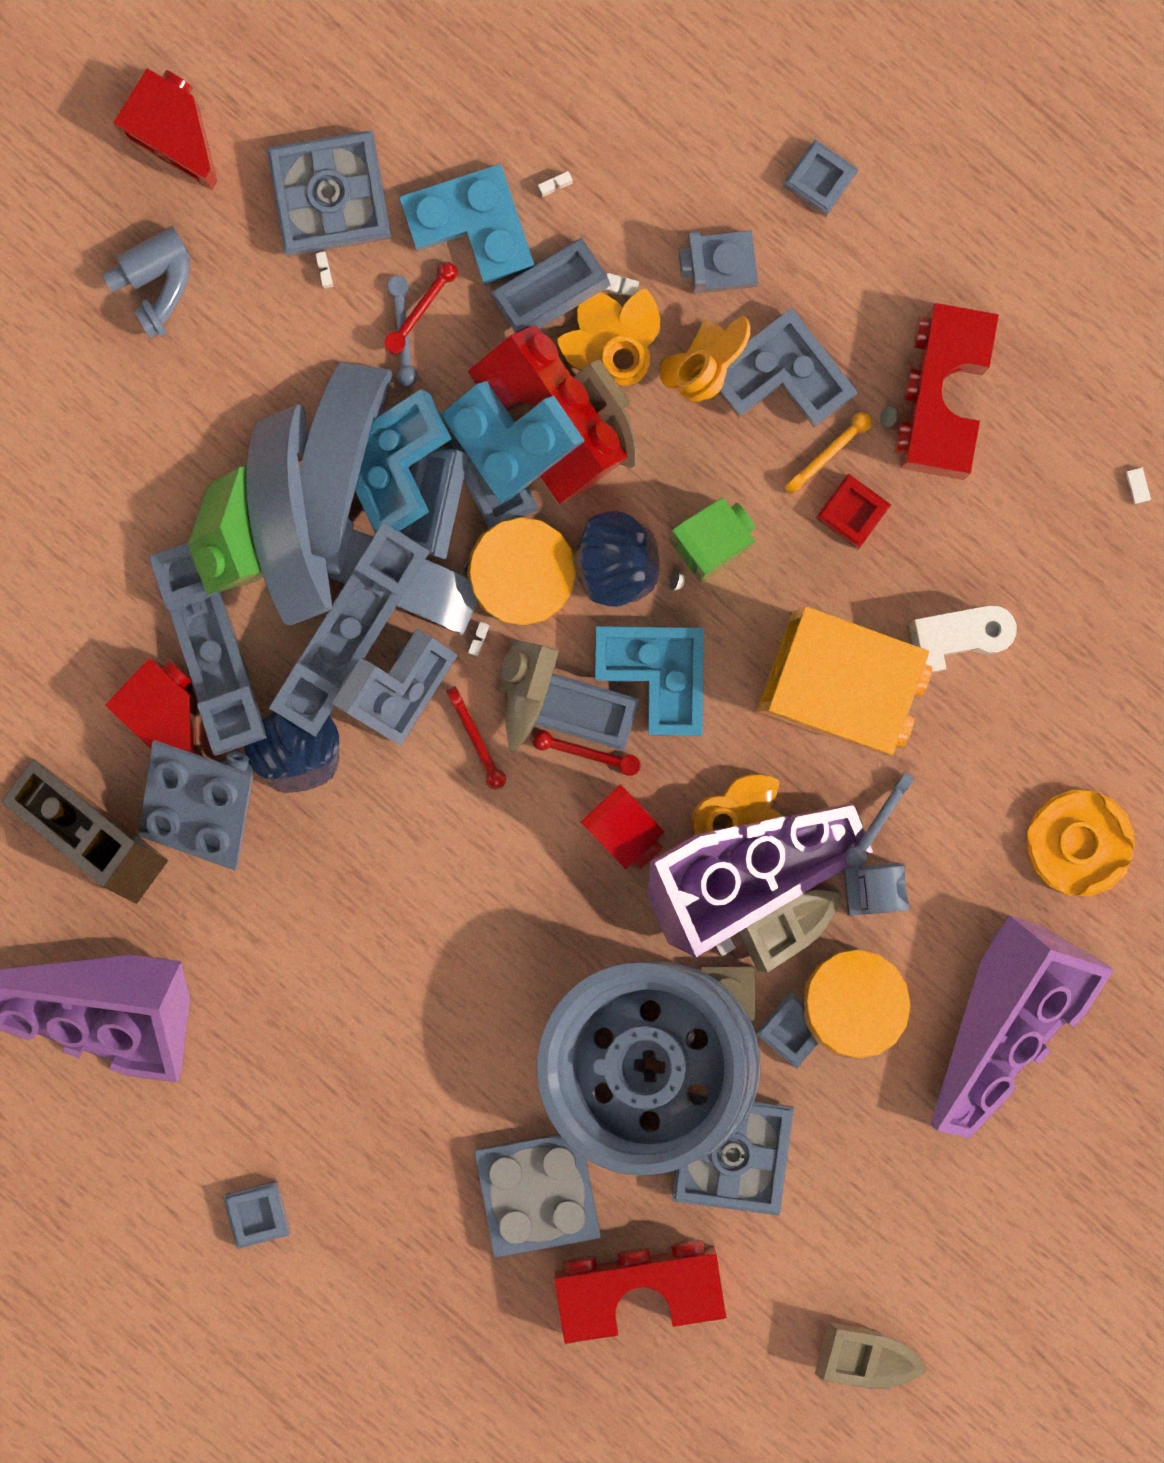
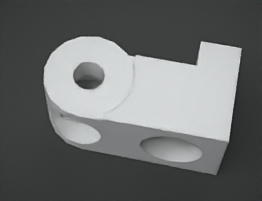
(976, 630)

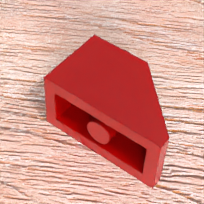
(168, 124)
(158, 706)
(624, 829)

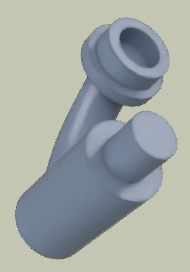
(146, 262)

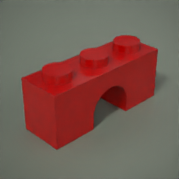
(951, 343)
(528, 371)
(592, 1291)

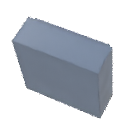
(820, 177)
(787, 1031)
(257, 1214)

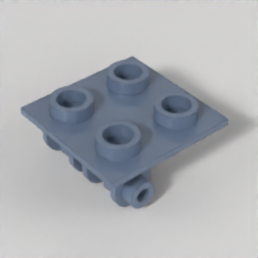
(197, 803)

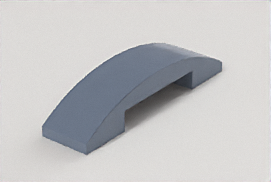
(335, 456)
(278, 518)
(432, 594)
(349, 628)
(210, 652)

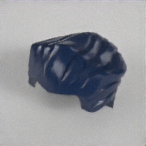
(616, 559)
(292, 757)

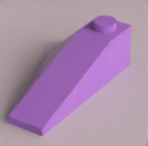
(745, 872)
(1018, 1002)
(108, 1006)

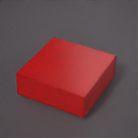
(853, 511)

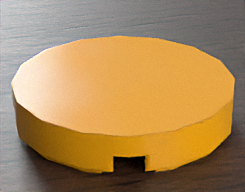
(521, 571)
(1080, 843)
(856, 1004)

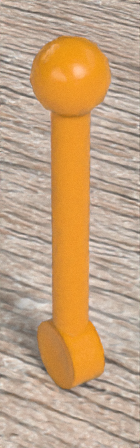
(860, 423)

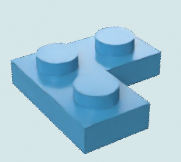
(474, 207)
(393, 445)
(506, 451)
(667, 660)

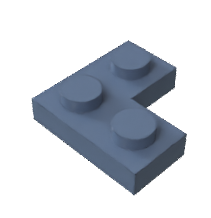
(790, 358)
(396, 699)

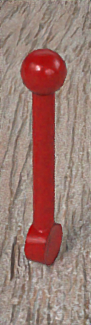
(395, 341)
(628, 765)
(495, 777)

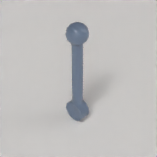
(398, 288)
(857, 856)

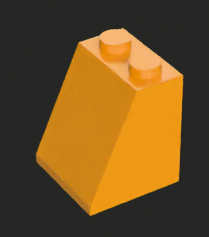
(845, 681)

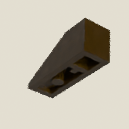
(85, 832)

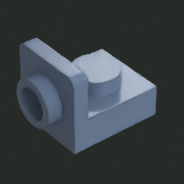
(719, 262)

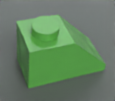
(223, 536)
(713, 538)

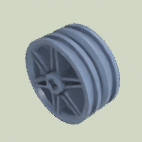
(574, 1064)

